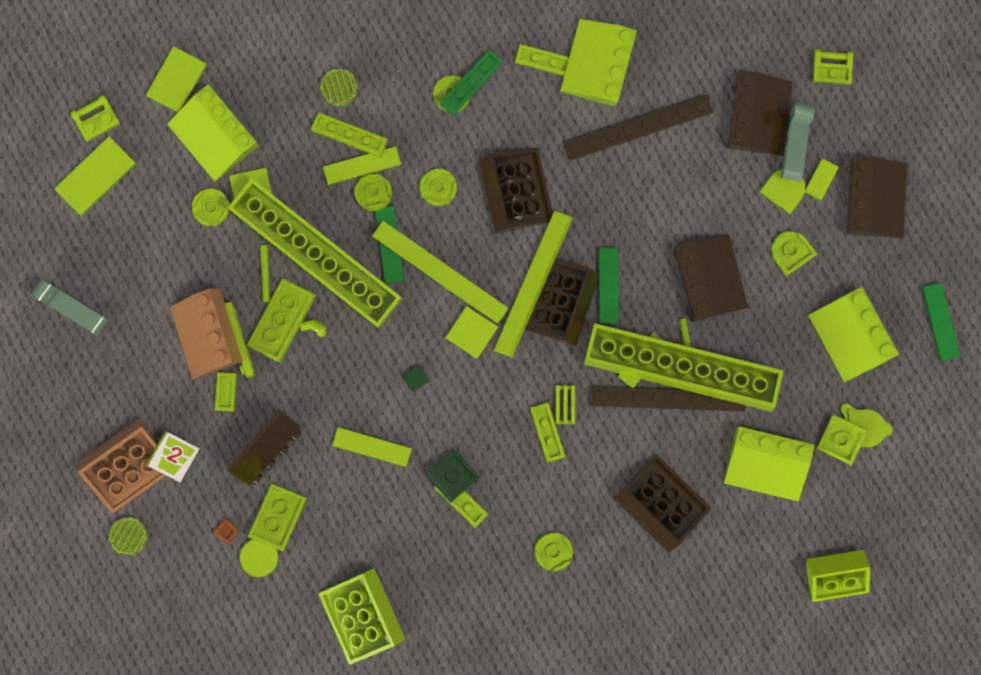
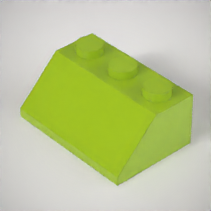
(838, 575)

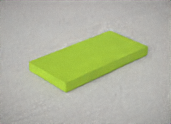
(95, 176)
(281, 320)

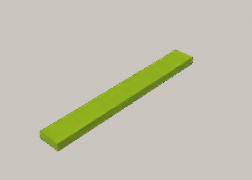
(440, 272)
(533, 284)

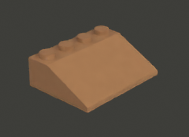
(206, 333)
(119, 467)

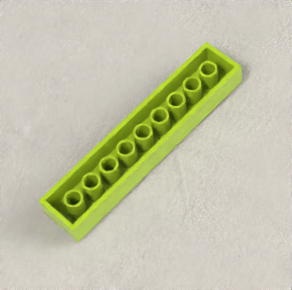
(315, 253)
(684, 367)

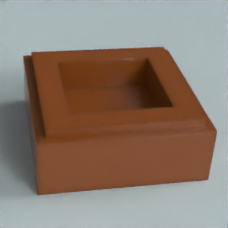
(226, 531)

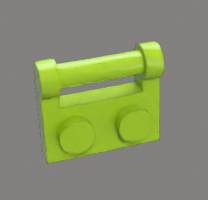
(832, 73)
(99, 122)

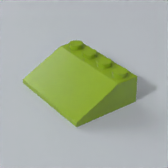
(598, 61)
(212, 133)
(853, 334)
(768, 463)
(362, 616)

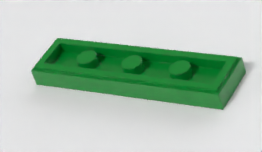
(471, 82)
(391, 262)
(608, 286)
(941, 321)

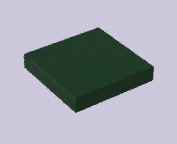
(452, 475)

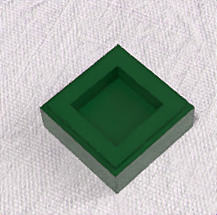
(416, 378)

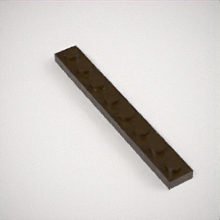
(638, 127)
(659, 399)

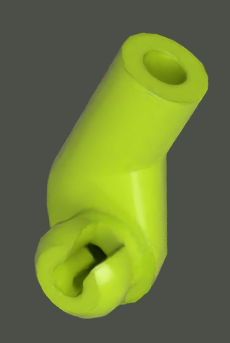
(315, 325)

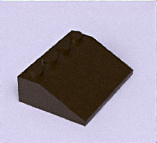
(760, 113)
(516, 189)
(876, 197)
(710, 277)
(563, 302)
(265, 448)
(663, 503)

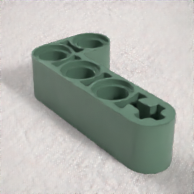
(797, 141)
(69, 307)

